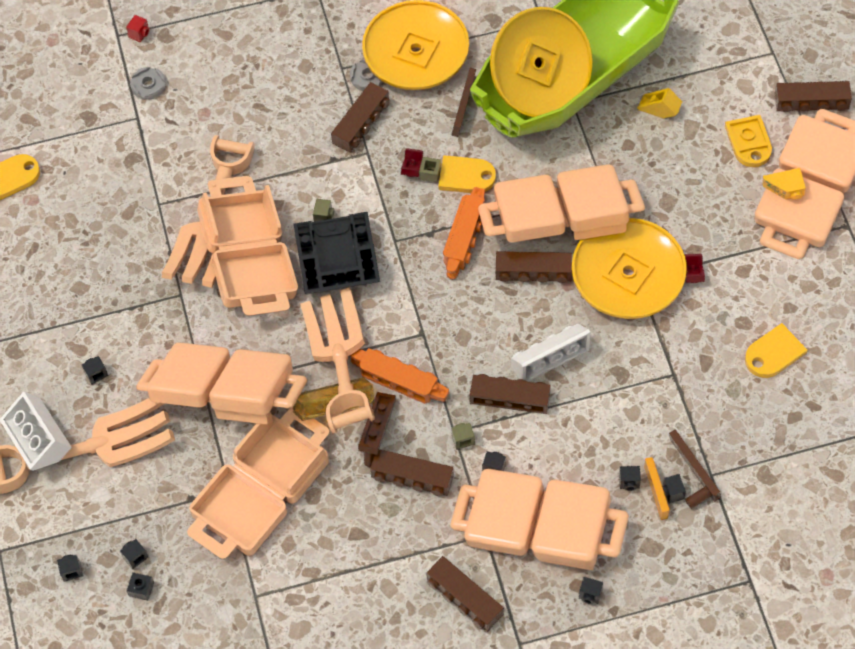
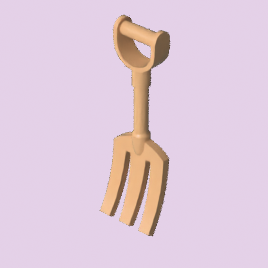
(194, 229)
(338, 352)
(104, 442)

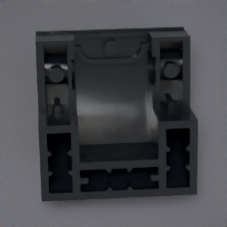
(336, 253)

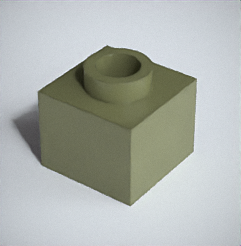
(430, 169)
(323, 210)
(463, 435)

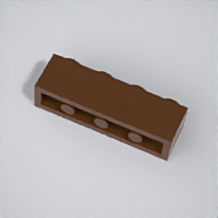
(813, 96)
(360, 117)
(533, 266)
(509, 393)
(412, 472)
(465, 594)

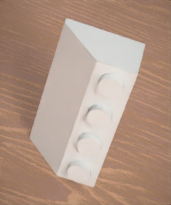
(551, 352)
(34, 432)

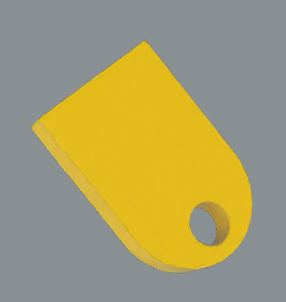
(749, 138)
(465, 173)
(15, 177)
(775, 352)

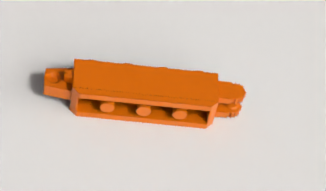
(463, 233)
(399, 376)

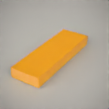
(656, 488)

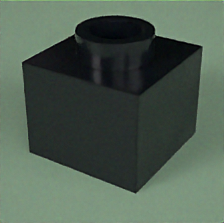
(94, 370)
(494, 460)
(629, 477)
(674, 488)
(133, 553)
(70, 567)
(590, 590)
(143, 591)

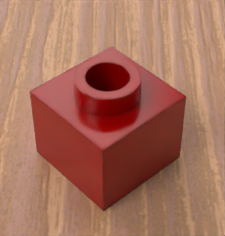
(137, 28)

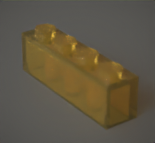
(314, 402)

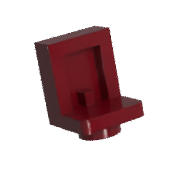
(412, 162)
(694, 268)

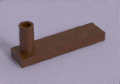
(463, 103)
(375, 430)
(709, 488)

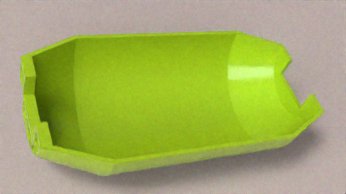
(619, 39)

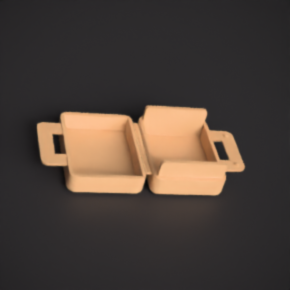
(828, 170)
(585, 200)
(246, 247)
(237, 387)
(246, 499)
(557, 524)

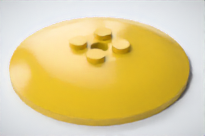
(413, 24)
(564, 57)
(645, 250)

